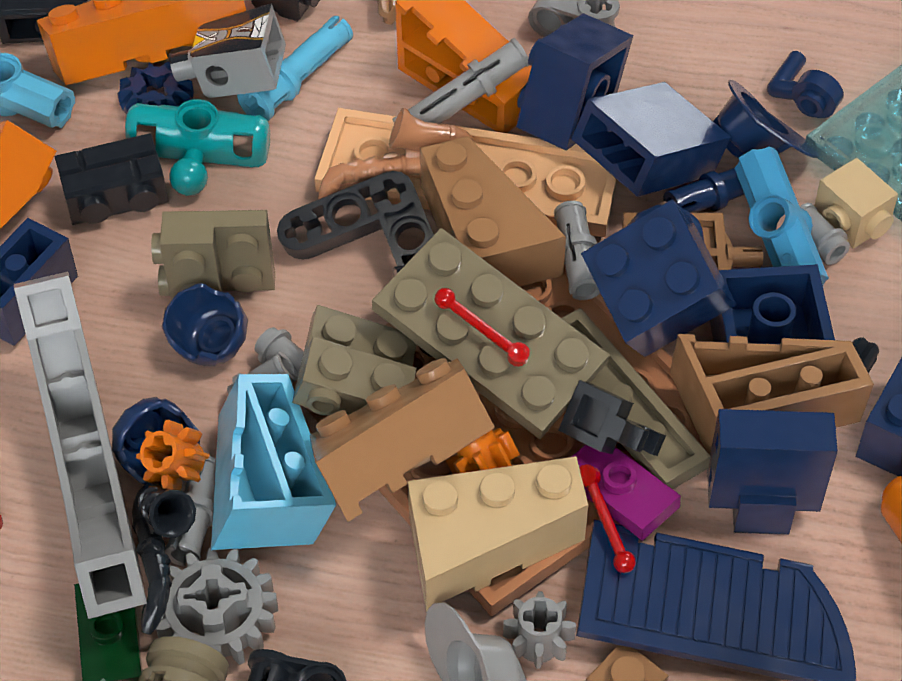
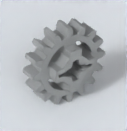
(242, 598)

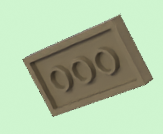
(558, 352)

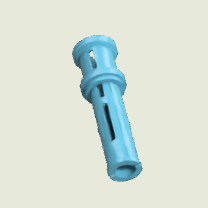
(297, 67)

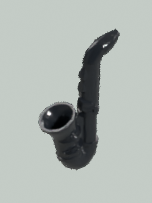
(154, 515)

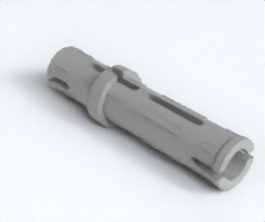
(476, 81)

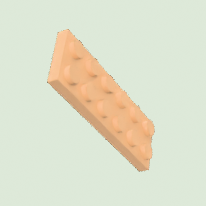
(535, 166)

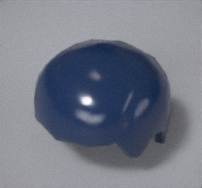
(205, 325)
(131, 428)

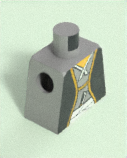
(234, 54)

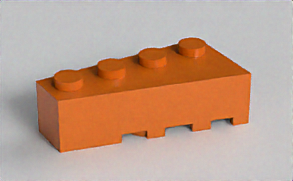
(104, 34)

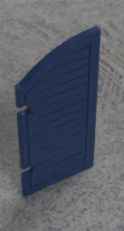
(715, 608)

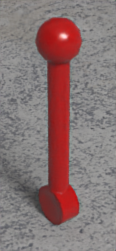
(517, 353)
(623, 560)

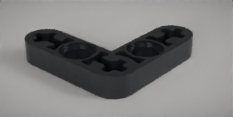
(389, 217)

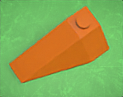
(22, 168)

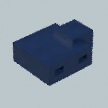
(770, 466)

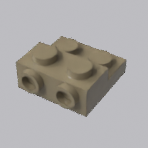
(214, 248)
(349, 361)

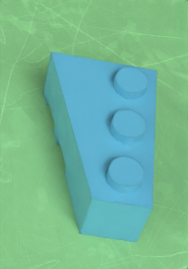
(266, 469)

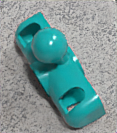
(199, 135)

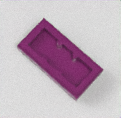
(630, 491)

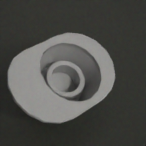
(465, 655)

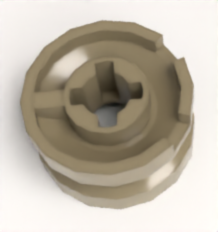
(183, 660)

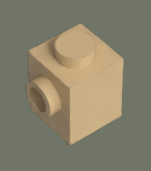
(856, 202)

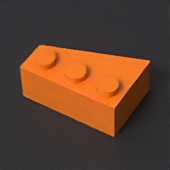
(440, 40)

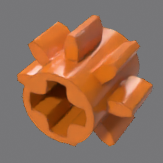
(485, 453)
(172, 455)

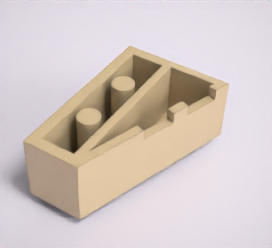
(493, 521)

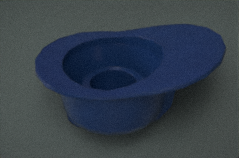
(755, 127)

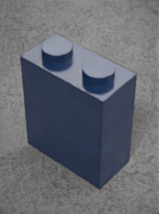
(650, 138)

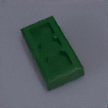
(108, 644)

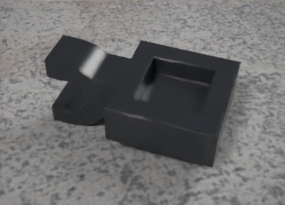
(601, 421)

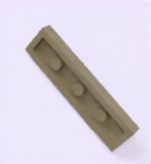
(680, 453)

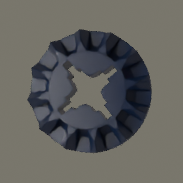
(134, 88)

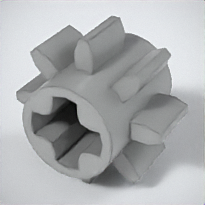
(543, 614)

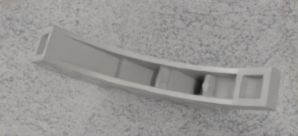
(81, 447)

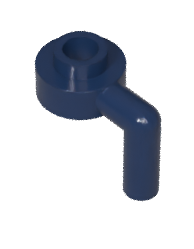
(815, 93)

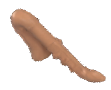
(406, 133)

